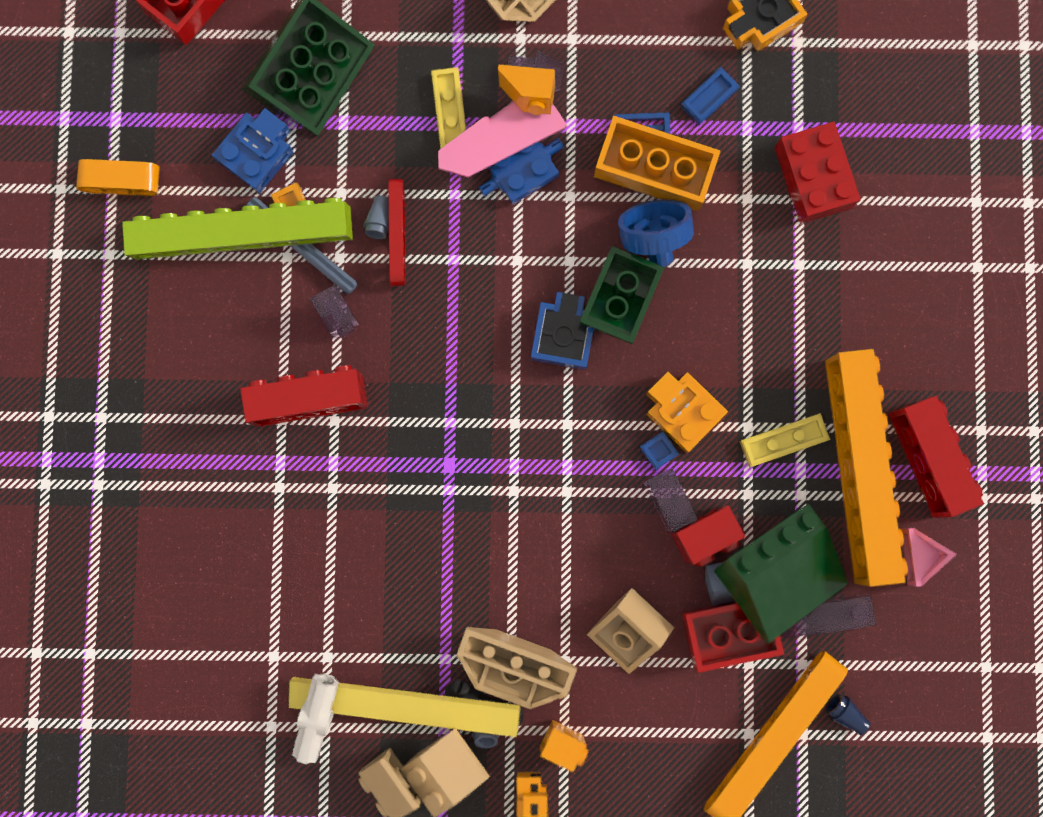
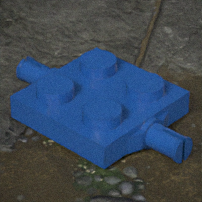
(523, 171)

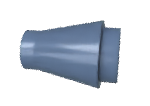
(377, 220)

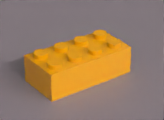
(656, 163)

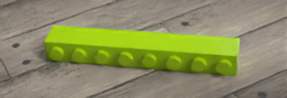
(237, 230)

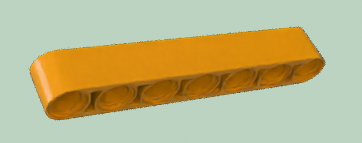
(777, 737)

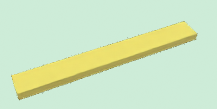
(415, 708)

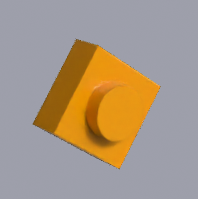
(289, 195)

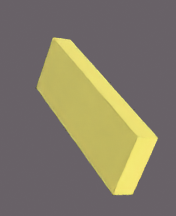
(448, 104)
(784, 440)

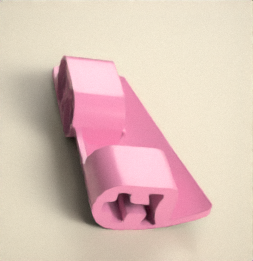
(497, 139)

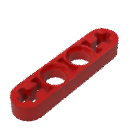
(397, 242)

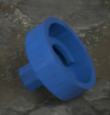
(656, 229)

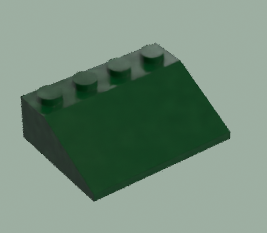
(308, 65)
(784, 573)

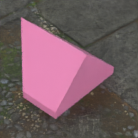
(923, 556)

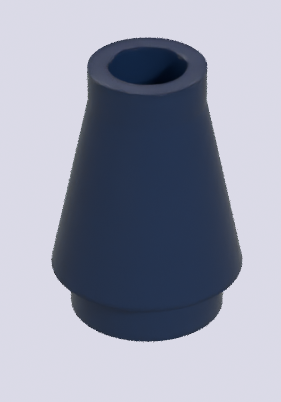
(845, 712)

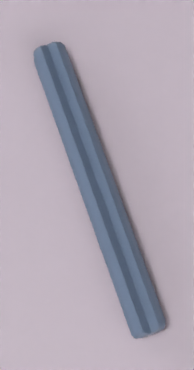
(319, 260)

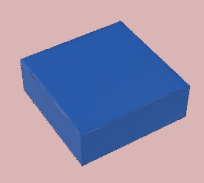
(659, 450)

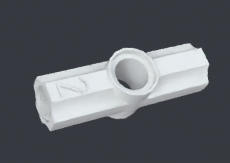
(315, 718)

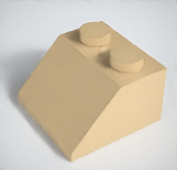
(631, 631)
(444, 772)
(389, 785)

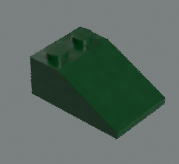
(621, 295)

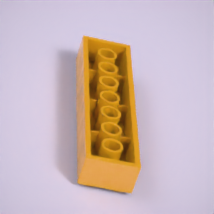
(865, 468)

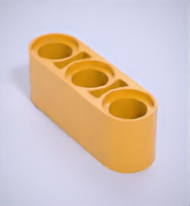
(117, 177)

